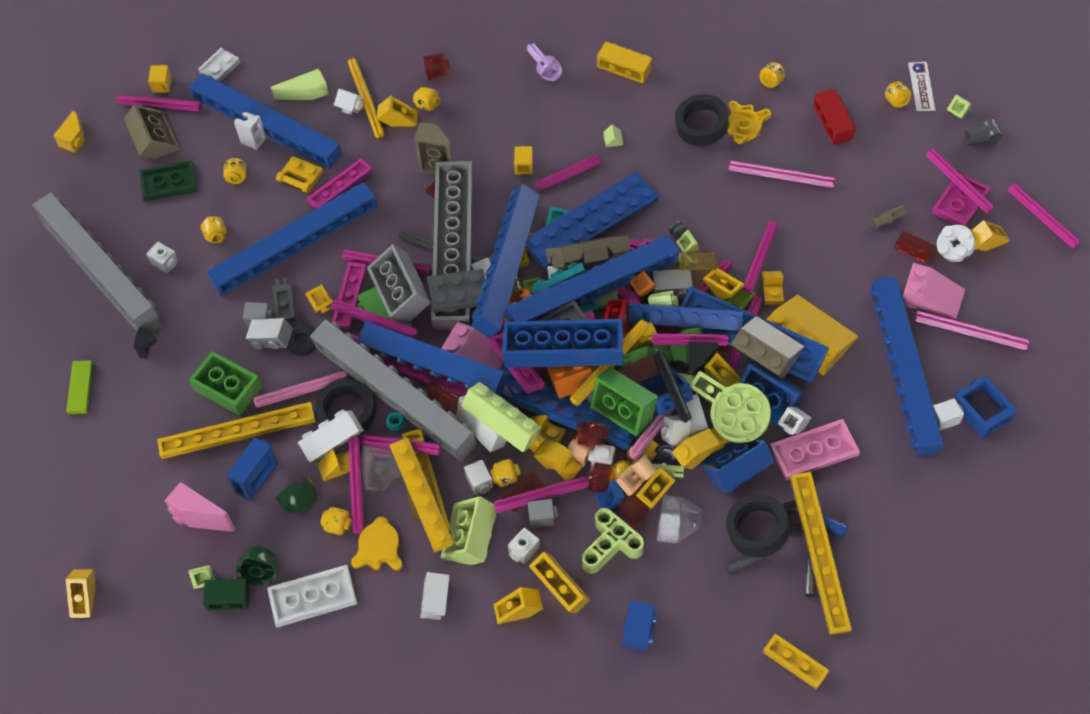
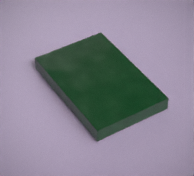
(168, 180)

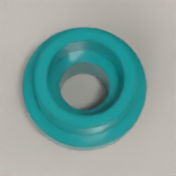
(395, 417)

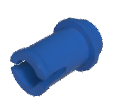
(835, 526)

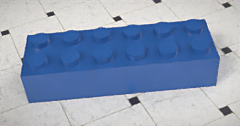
(563, 343)

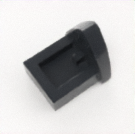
(143, 341)

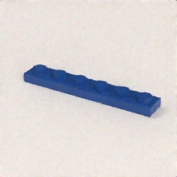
(687, 316)

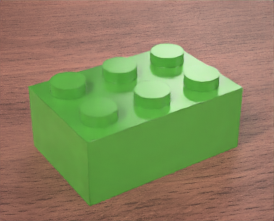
(226, 383)
(623, 401)

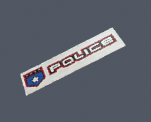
(921, 86)

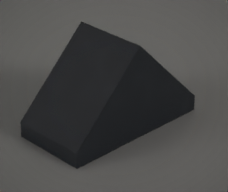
(697, 353)

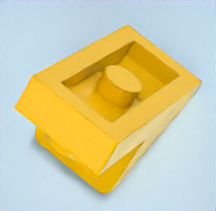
(772, 287)
(721, 372)
(549, 431)
(334, 465)

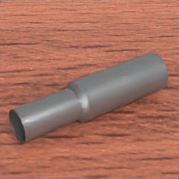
(741, 563)
(809, 580)

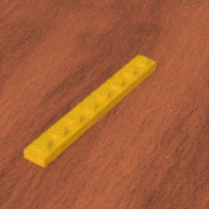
(236, 430)
(820, 553)

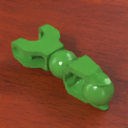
(673, 353)

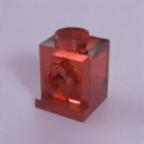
(436, 65)
(592, 433)
(599, 477)

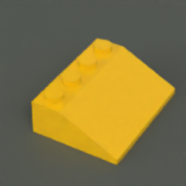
(816, 325)

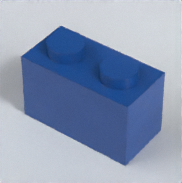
(638, 626)

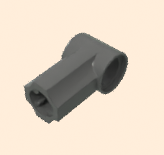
(988, 131)

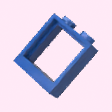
(664, 403)
(973, 418)
(252, 468)

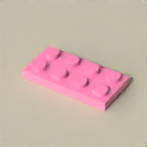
(814, 449)

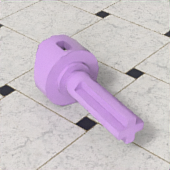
(546, 64)

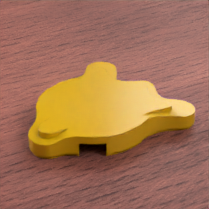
(744, 122)
(377, 545)

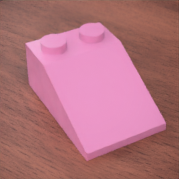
(932, 292)
(472, 345)
(196, 511)

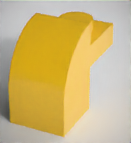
(558, 457)

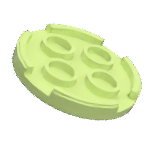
(740, 413)

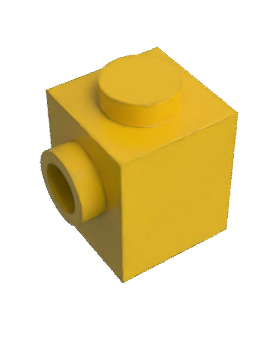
(159, 78)
(523, 160)

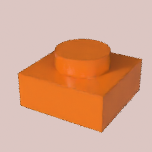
(642, 284)

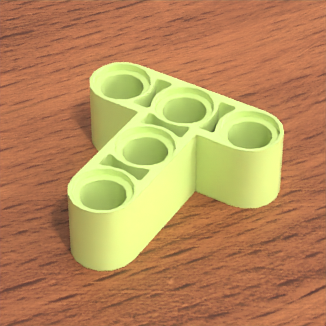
(609, 538)

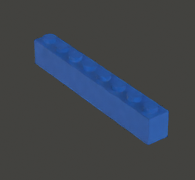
(432, 358)

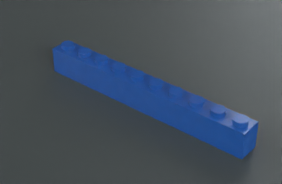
(275, 124)
(291, 239)
(505, 261)
(596, 281)
(906, 367)

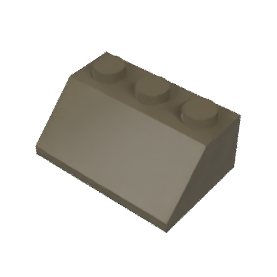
(150, 132)
(431, 147)
(767, 346)

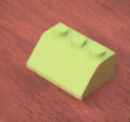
(471, 531)

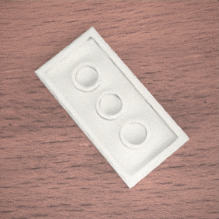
(311, 596)

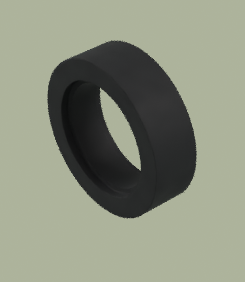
(707, 136)
(343, 387)
(758, 503)

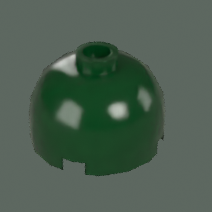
(298, 496)
(258, 565)

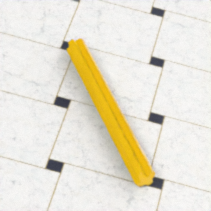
(367, 101)
(629, 340)

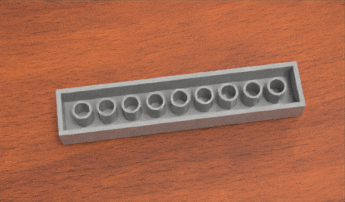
(452, 231)
(97, 264)
(394, 390)

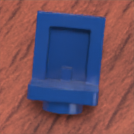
(610, 498)

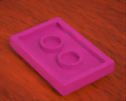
(956, 205)

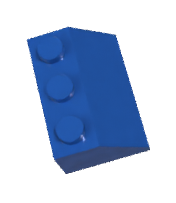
(779, 392)
(737, 464)

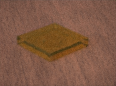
(697, 261)

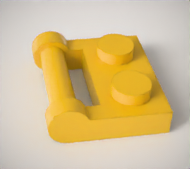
(302, 170)

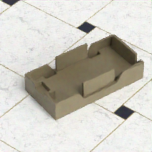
(587, 251)

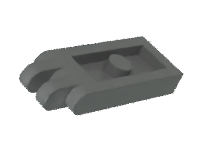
(283, 300)

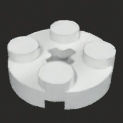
(953, 233)

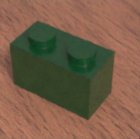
(226, 594)

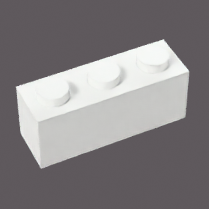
(330, 435)
(489, 438)

